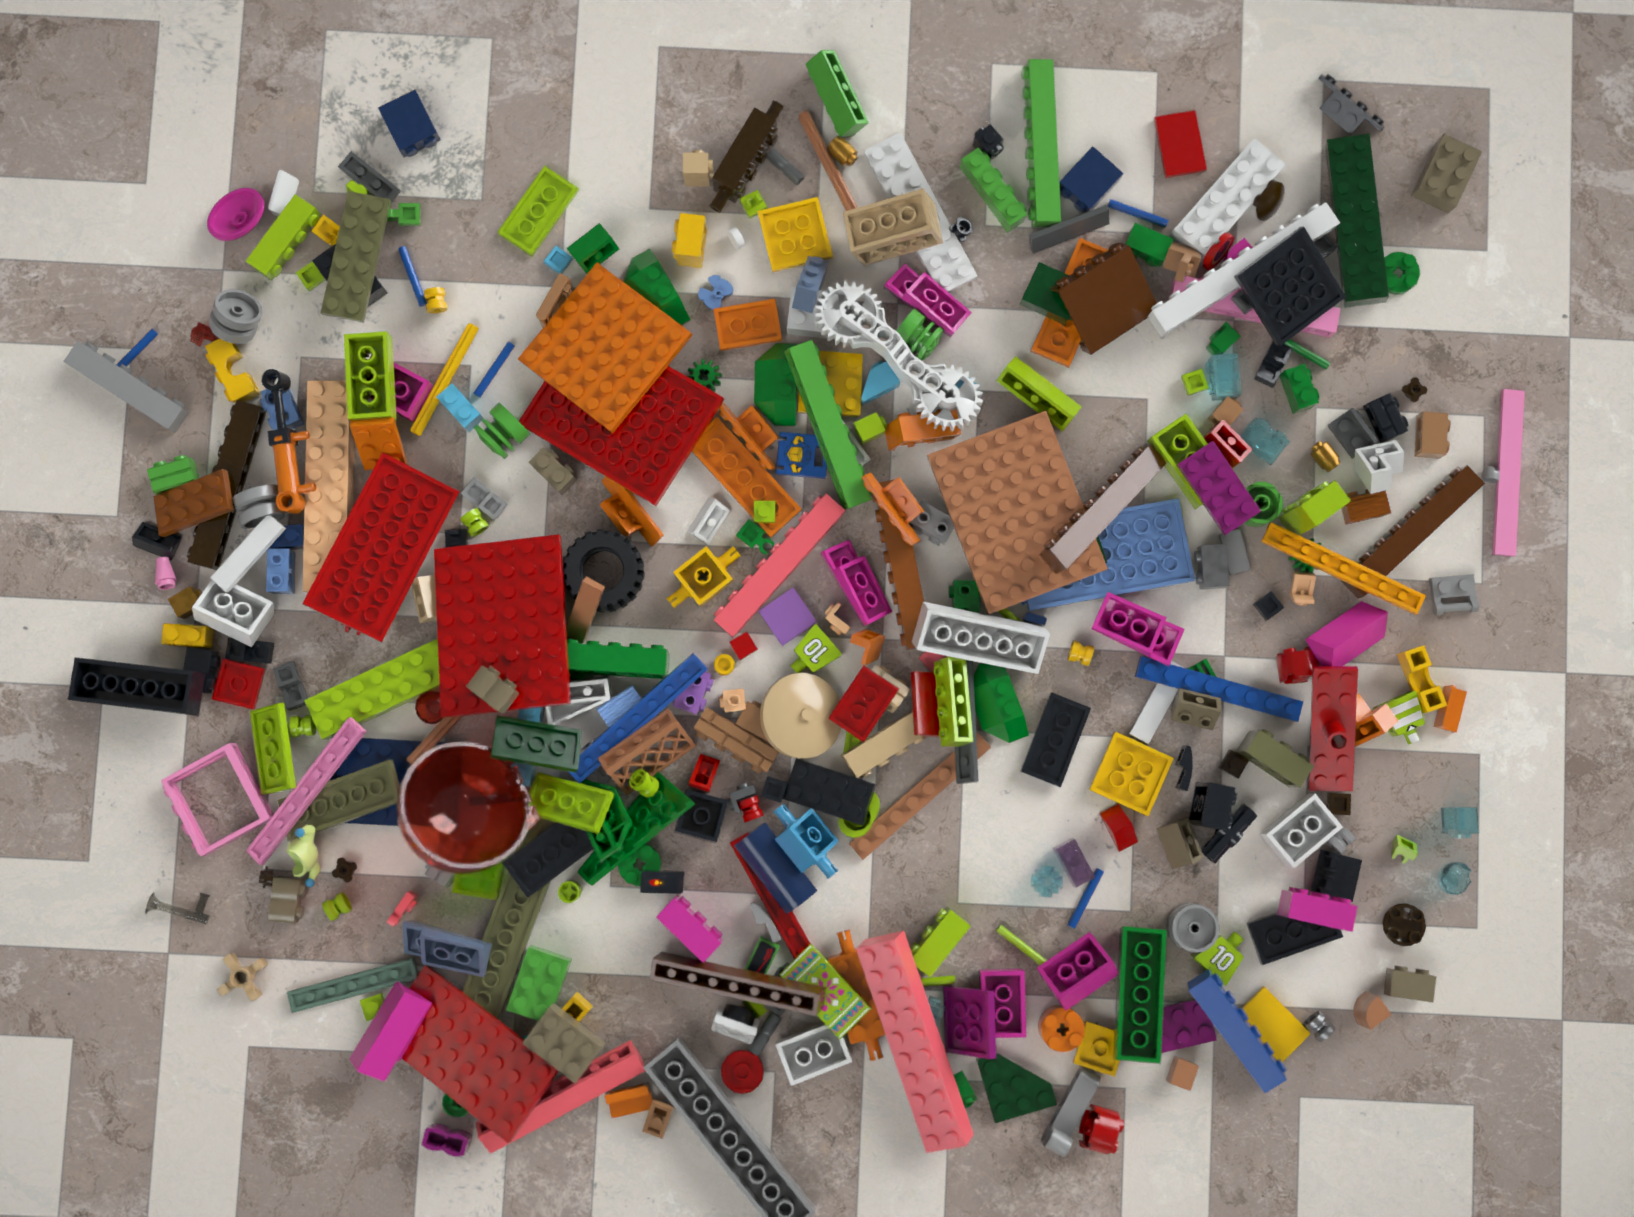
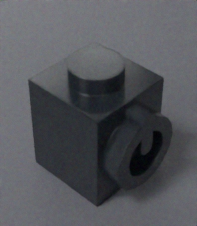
(988, 141)

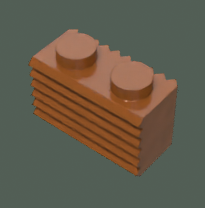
(1365, 506)

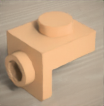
(1302, 588)
(837, 625)
(732, 700)

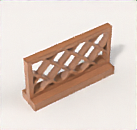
(640, 742)

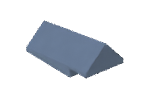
(446, 948)

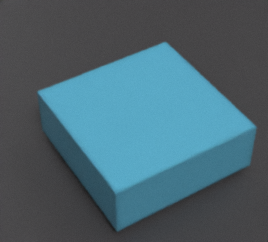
(558, 260)

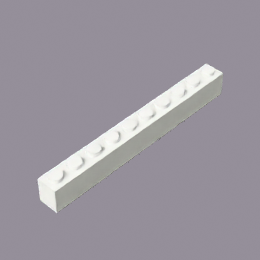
(1222, 283)

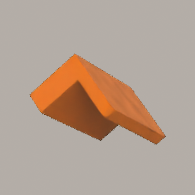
(871, 642)
(1449, 716)
(629, 1100)

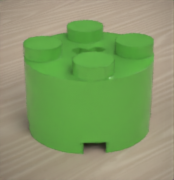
(1269, 499)

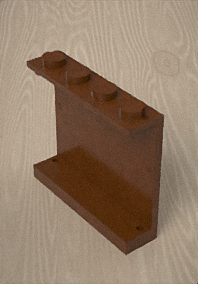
(1106, 297)

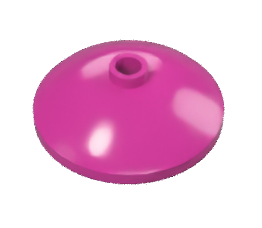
(235, 214)

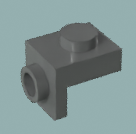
(742, 791)

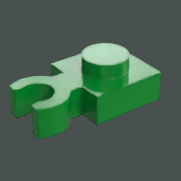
(752, 536)

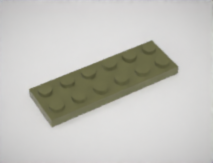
(355, 256)
(350, 798)

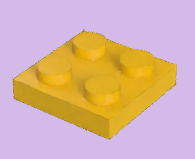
(1097, 1049)

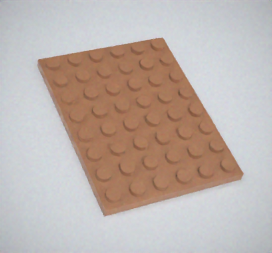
(1005, 502)

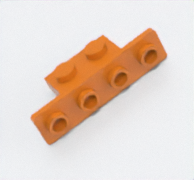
(754, 430)
(898, 504)
(628, 513)

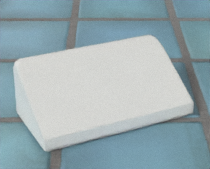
(283, 191)
(708, 520)

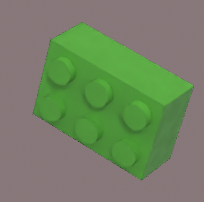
(538, 982)

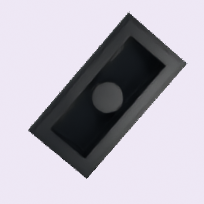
(148, 539)

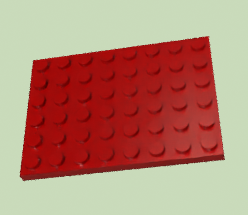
(645, 447)
(505, 611)

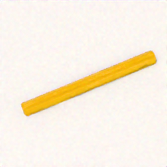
(444, 379)

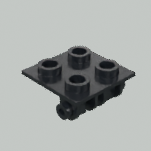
(1336, 875)

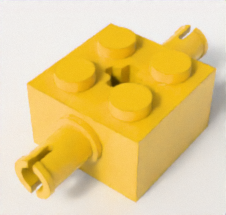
(704, 563)

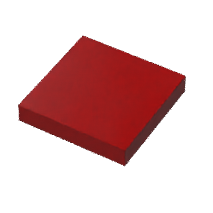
(238, 684)

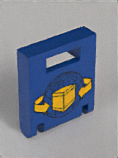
(798, 456)

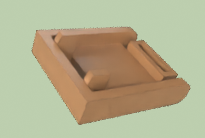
(555, 298)

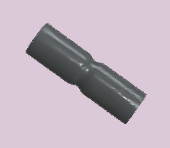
(783, 165)
(766, 1031)

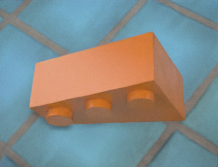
(912, 430)

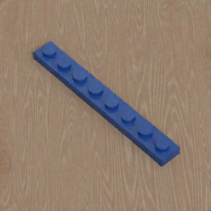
(1226, 690)
(640, 713)

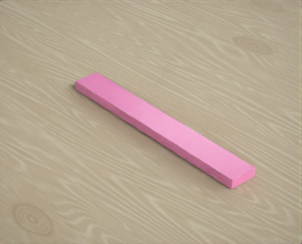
(1509, 469)
(306, 791)

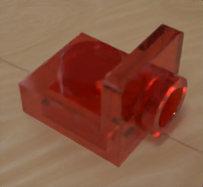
(200, 333)

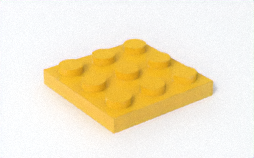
(794, 234)
(845, 376)
(1131, 774)

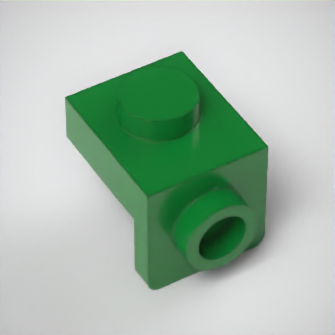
(965, 1090)

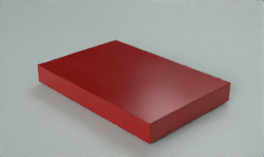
(1180, 144)
(863, 703)
(924, 704)

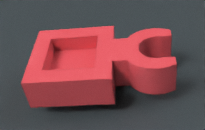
(406, 905)

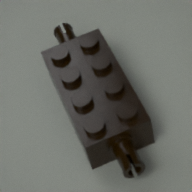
(745, 155)

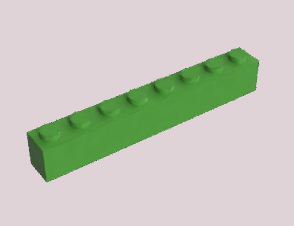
(1042, 143)
(828, 424)

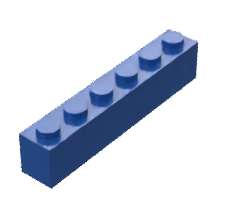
(1237, 1031)

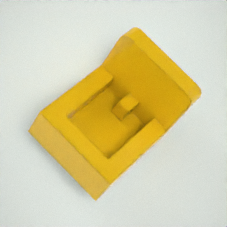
(326, 230)

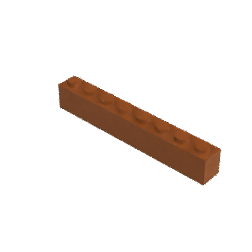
(902, 575)

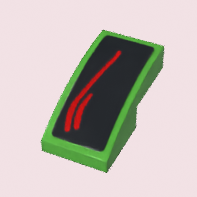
(762, 956)

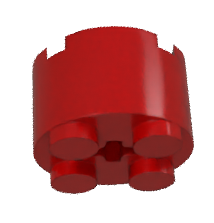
(1295, 665)
(1100, 1129)

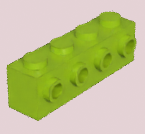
(283, 237)
(1038, 393)
(953, 702)

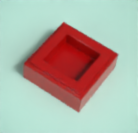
(743, 645)

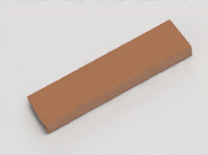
(584, 609)

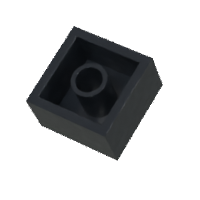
(702, 819)

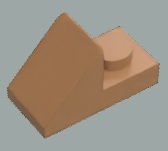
(658, 1118)

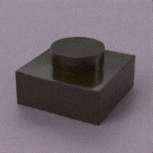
(1233, 764)
(1339, 803)

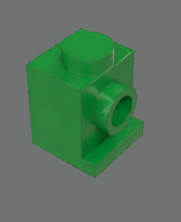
(1222, 340)

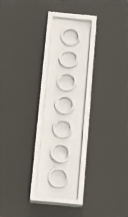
(899, 175)

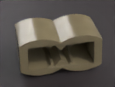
(493, 689)
(286, 900)

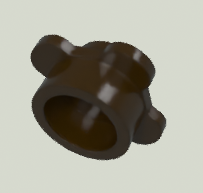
(1408, 390)
(350, 869)
(266, 877)

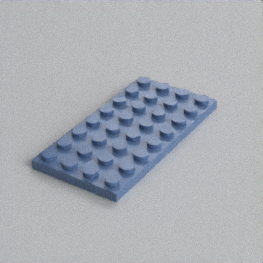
(1143, 552)

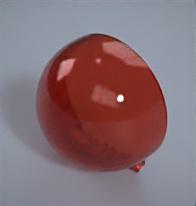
(463, 808)

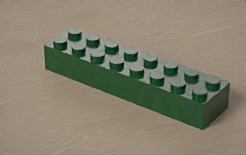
(1359, 230)

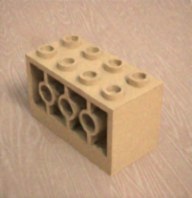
(893, 227)

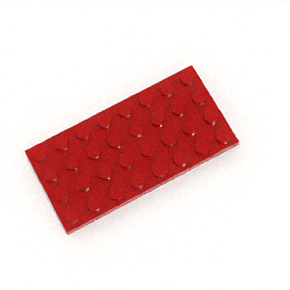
(381, 547)
(476, 1057)

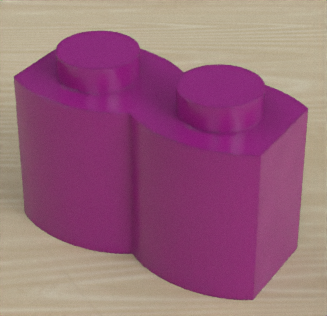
(441, 1137)

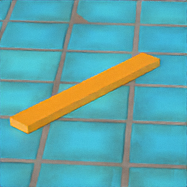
(1343, 568)

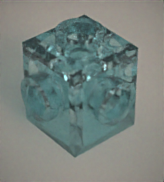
(1039, 877)

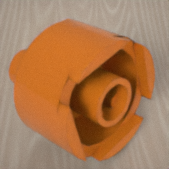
(1070, 1037)

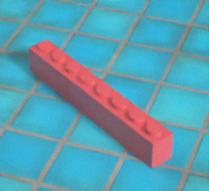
(779, 565)
(564, 1095)

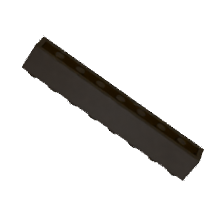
(235, 457)

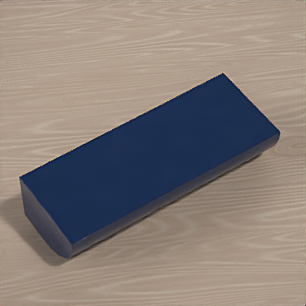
(775, 868)

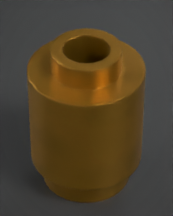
(843, 151)
(1325, 456)

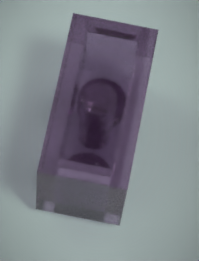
(1073, 862)

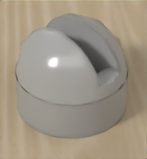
(1490, 475)

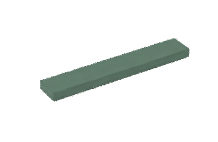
(352, 985)

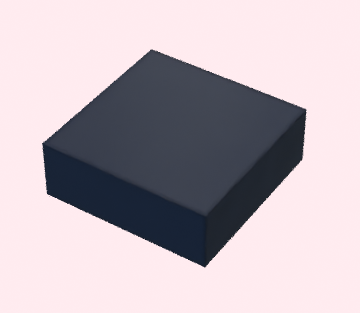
(1034, 619)

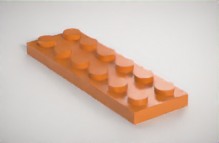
(1057, 340)
(743, 475)

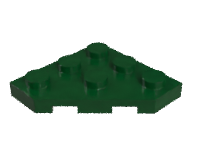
(1013, 1089)

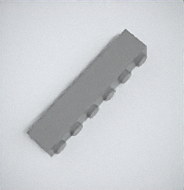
(126, 386)

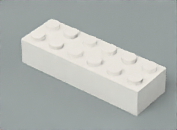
(1228, 198)
(980, 637)

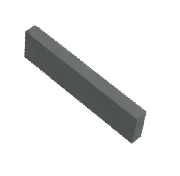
(1069, 229)

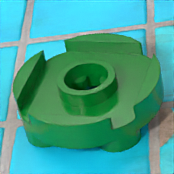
(1409, 268)
(645, 853)

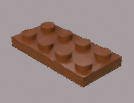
(193, 503)

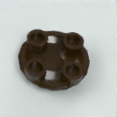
(1269, 201)
(1404, 924)

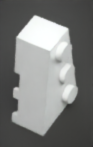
(584, 696)

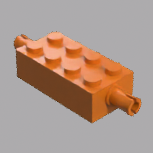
(848, 965)

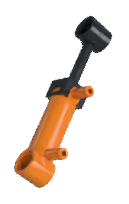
(283, 443)

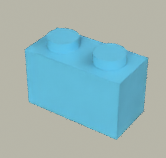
(460, 407)

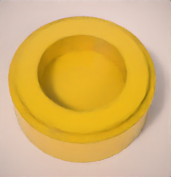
(724, 664)

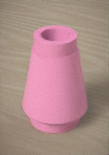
(164, 574)

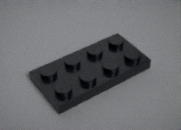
(1055, 739)
(829, 791)
(547, 857)
(1283, 936)

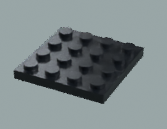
(1290, 286)

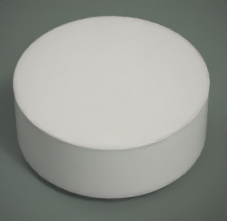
(736, 238)

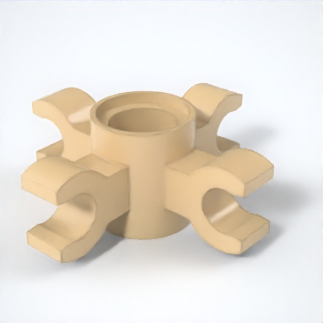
(233, 963)

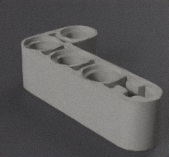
(1069, 1112)

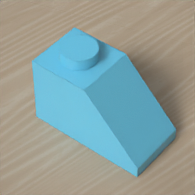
(879, 382)

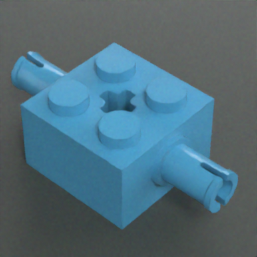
(806, 840)

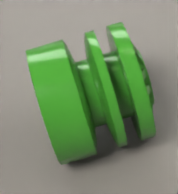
(917, 337)
(501, 430)

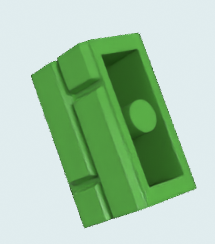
(172, 474)

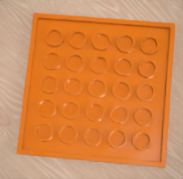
(605, 347)

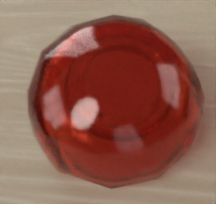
(428, 707)

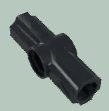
(1227, 839)

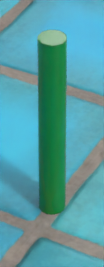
(1308, 354)

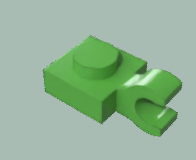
(407, 214)

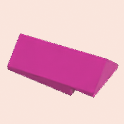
(928, 298)
(856, 582)
(1138, 628)
(1348, 635)
(390, 1032)

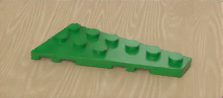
(648, 818)

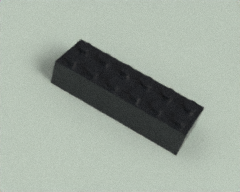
(136, 686)

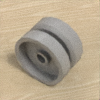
(235, 316)
(257, 504)
(1205, 929)

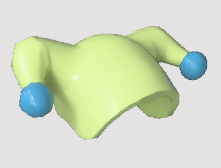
(305, 854)

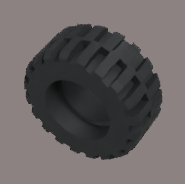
(609, 542)

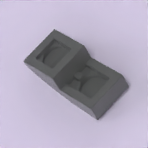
(291, 685)

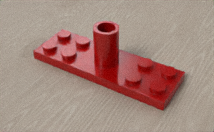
(1332, 728)

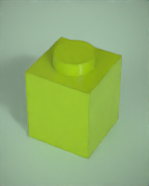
(870, 428)

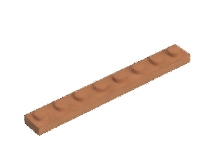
(911, 803)

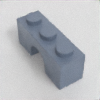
(810, 284)

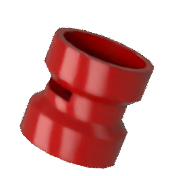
(754, 812)

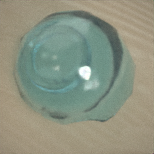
(1454, 878)

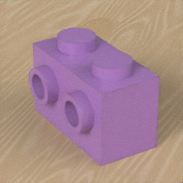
(692, 698)

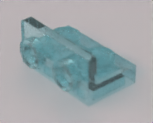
(1264, 440)

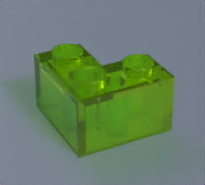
(481, 884)

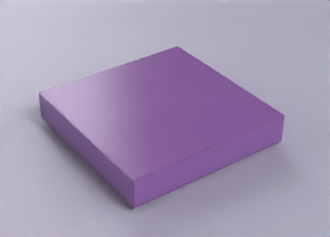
(787, 616)

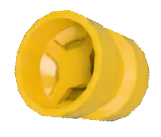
(435, 300)
(1080, 653)

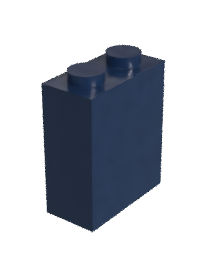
(409, 124)
(1089, 180)

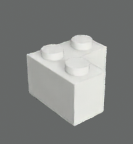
(1378, 463)

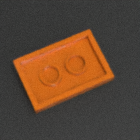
(747, 324)
(375, 437)

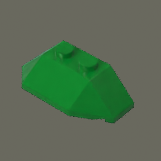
(650, 281)
(775, 386)
(998, 704)
(614, 826)

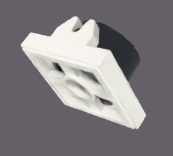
(736, 1023)

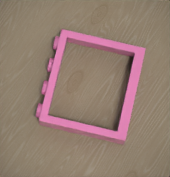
(182, 809)

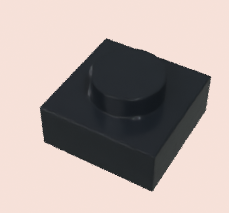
(1268, 606)
(774, 789)

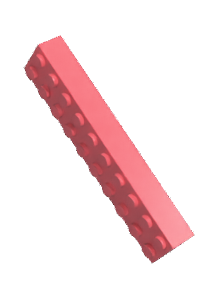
(915, 1042)

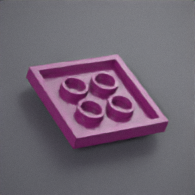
(969, 1022)

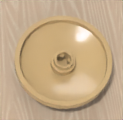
(797, 715)

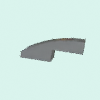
(483, 498)
(762, 917)

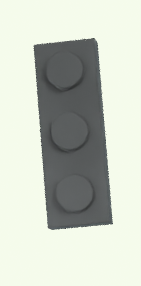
(368, 177)

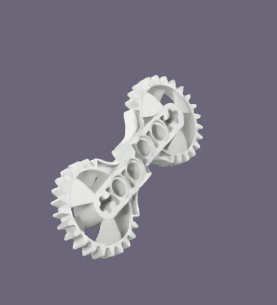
(898, 356)

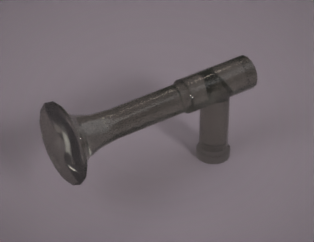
(197, 915)

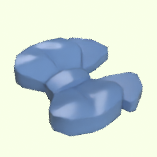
(721, 289)

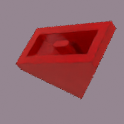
(704, 773)
(1119, 827)

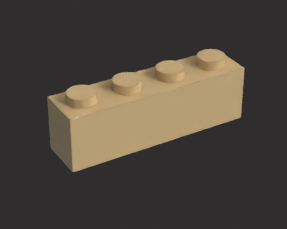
(882, 745)

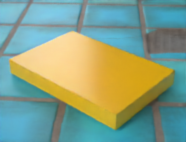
(1275, 1023)

